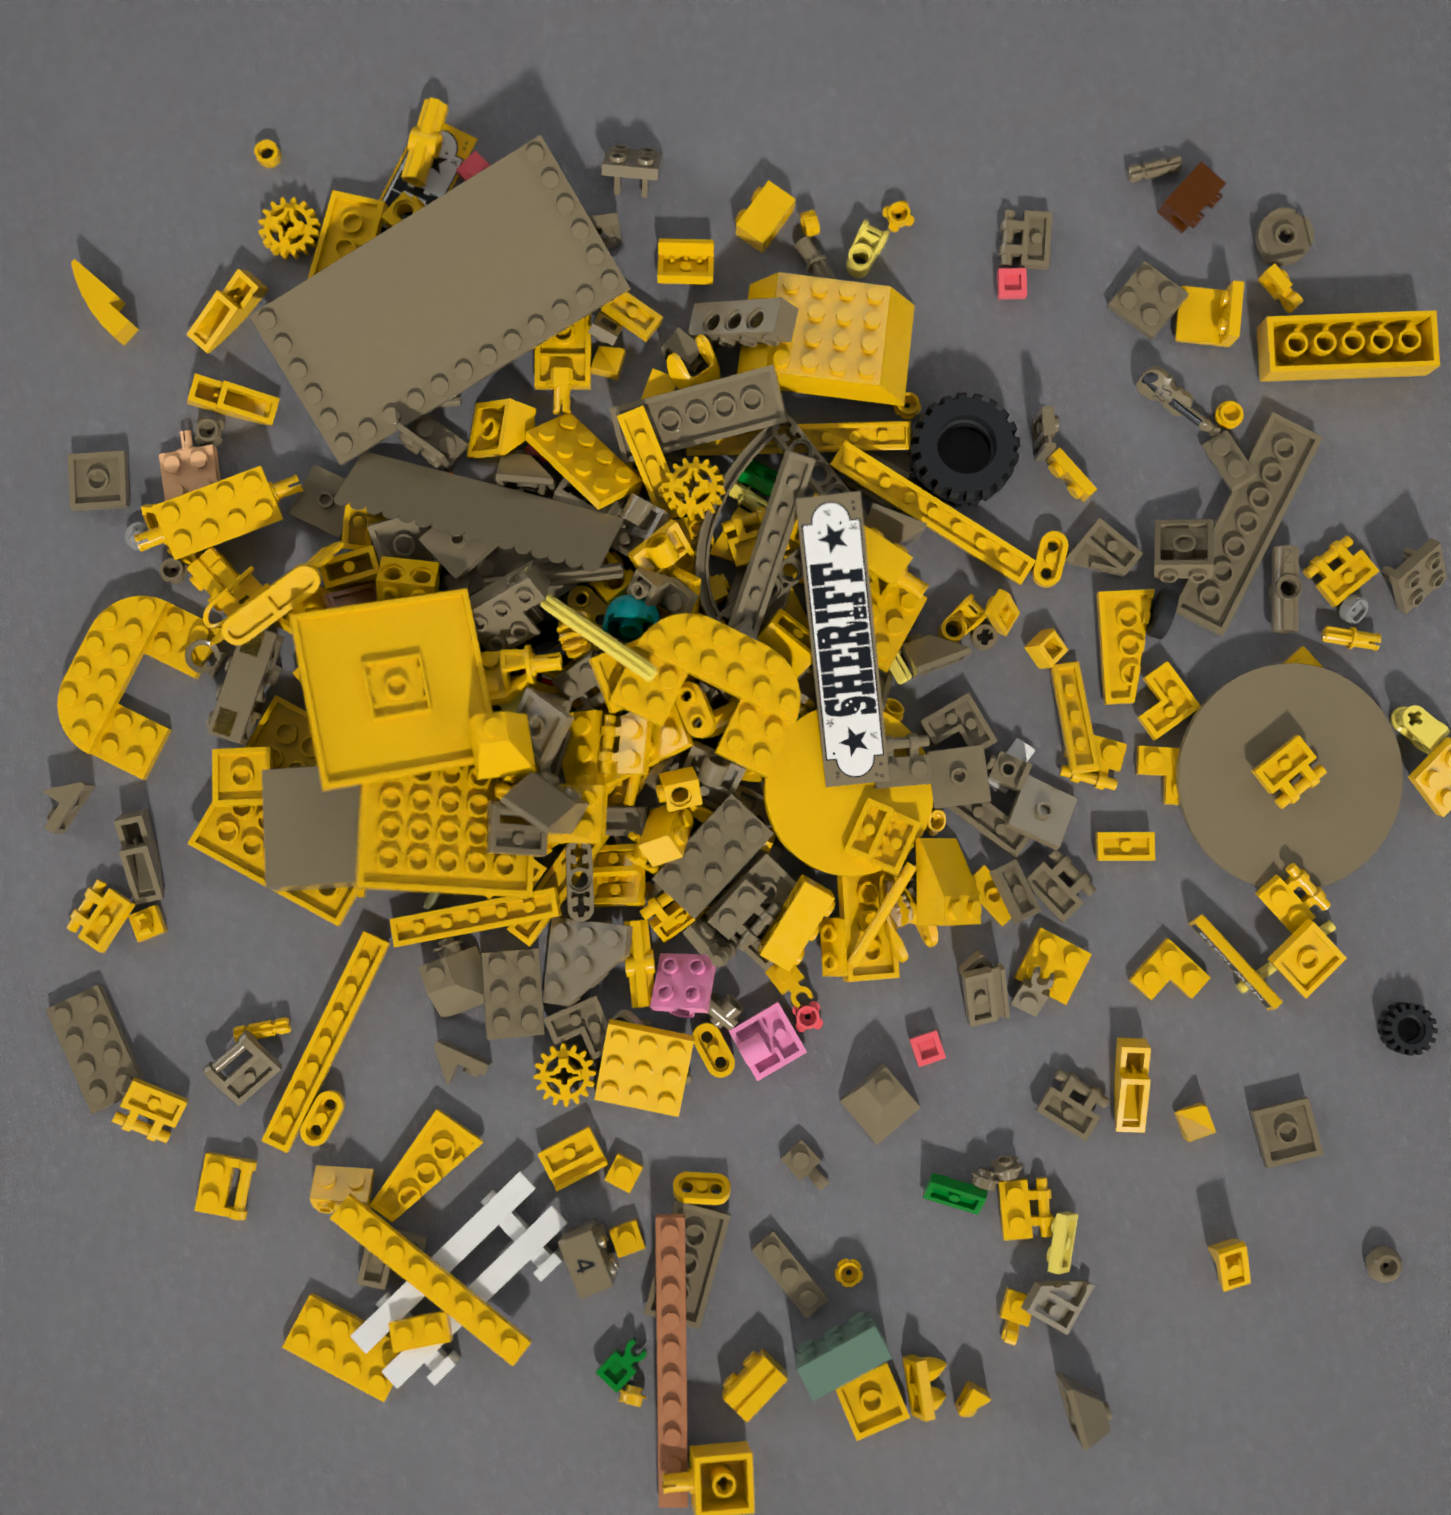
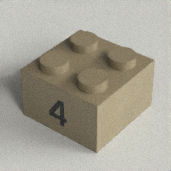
(588, 1258)

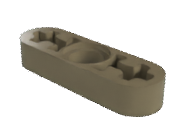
(587, 899)

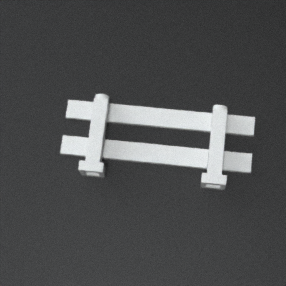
(527, 1245)

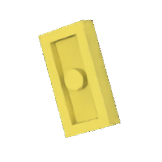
(1061, 1250)

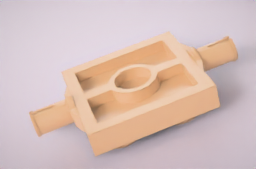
(188, 467)

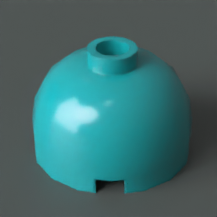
(629, 618)

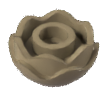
(1375, 1262)

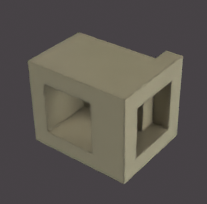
(686, 348)
(1016, 779)

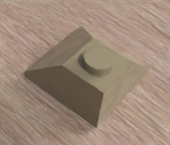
(523, 471)
(894, 525)
(931, 653)
(454, 982)
(879, 1103)
(1085, 1411)

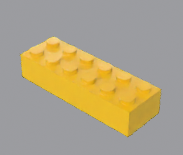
(1348, 346)

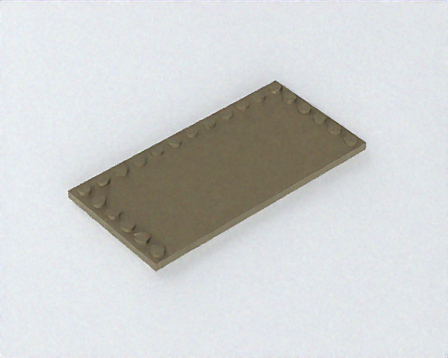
(440, 300)

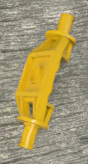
(500, 664)

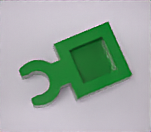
(619, 1367)

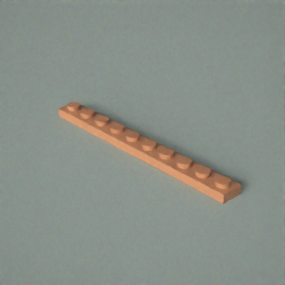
(671, 1353)

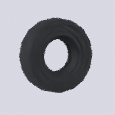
(1162, 613)

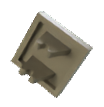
(630, 163)
(1417, 576)

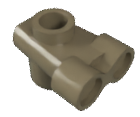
(724, 1011)

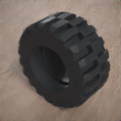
(979, 417)

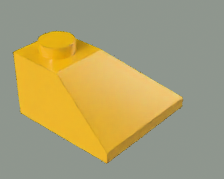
(499, 427)
(501, 744)

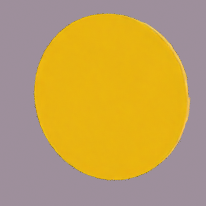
(819, 819)

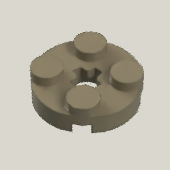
(1292, 224)

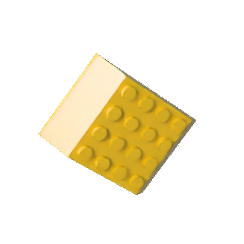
(845, 339)

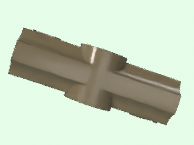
(1286, 571)

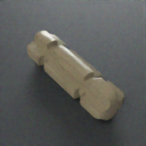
(1154, 168)

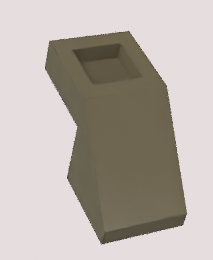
(662, 590)

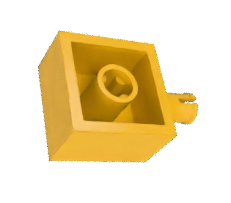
(707, 1465)

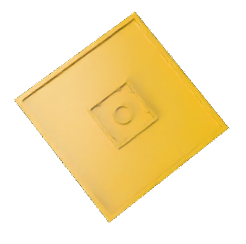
(391, 686)

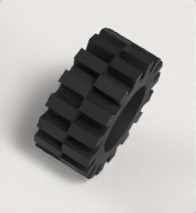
(1390, 1028)

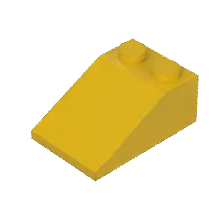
(945, 885)

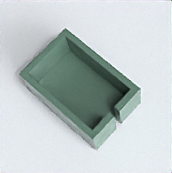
(841, 1355)

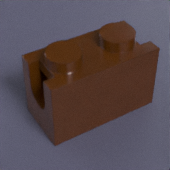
(1191, 198)

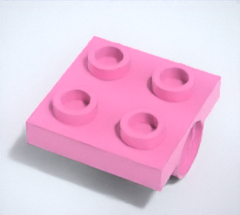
(683, 984)
(767, 1041)

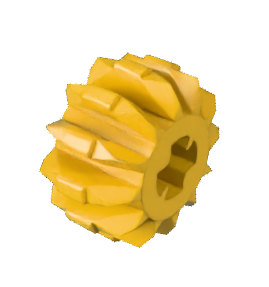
(574, 643)

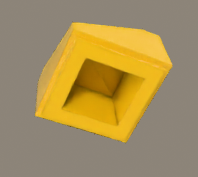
(608, 362)
(1046, 648)
(1194, 1122)
(971, 1399)

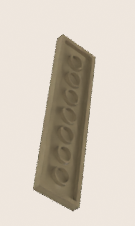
(1249, 522)

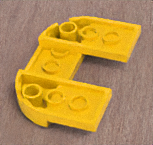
(729, 662)
(104, 668)

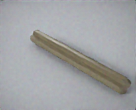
(576, 575)

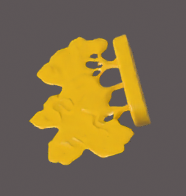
(276, 599)

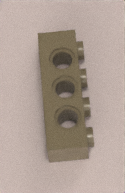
(744, 322)

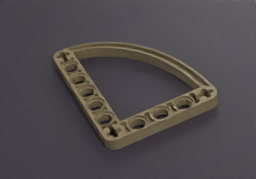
(708, 524)

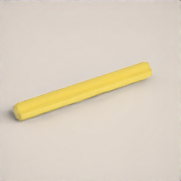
(599, 638)

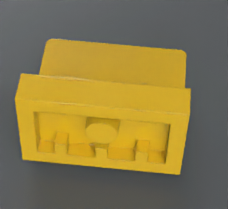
(1210, 315)

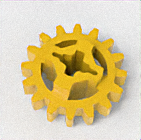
(282, 218)
(702, 497)
(565, 1086)

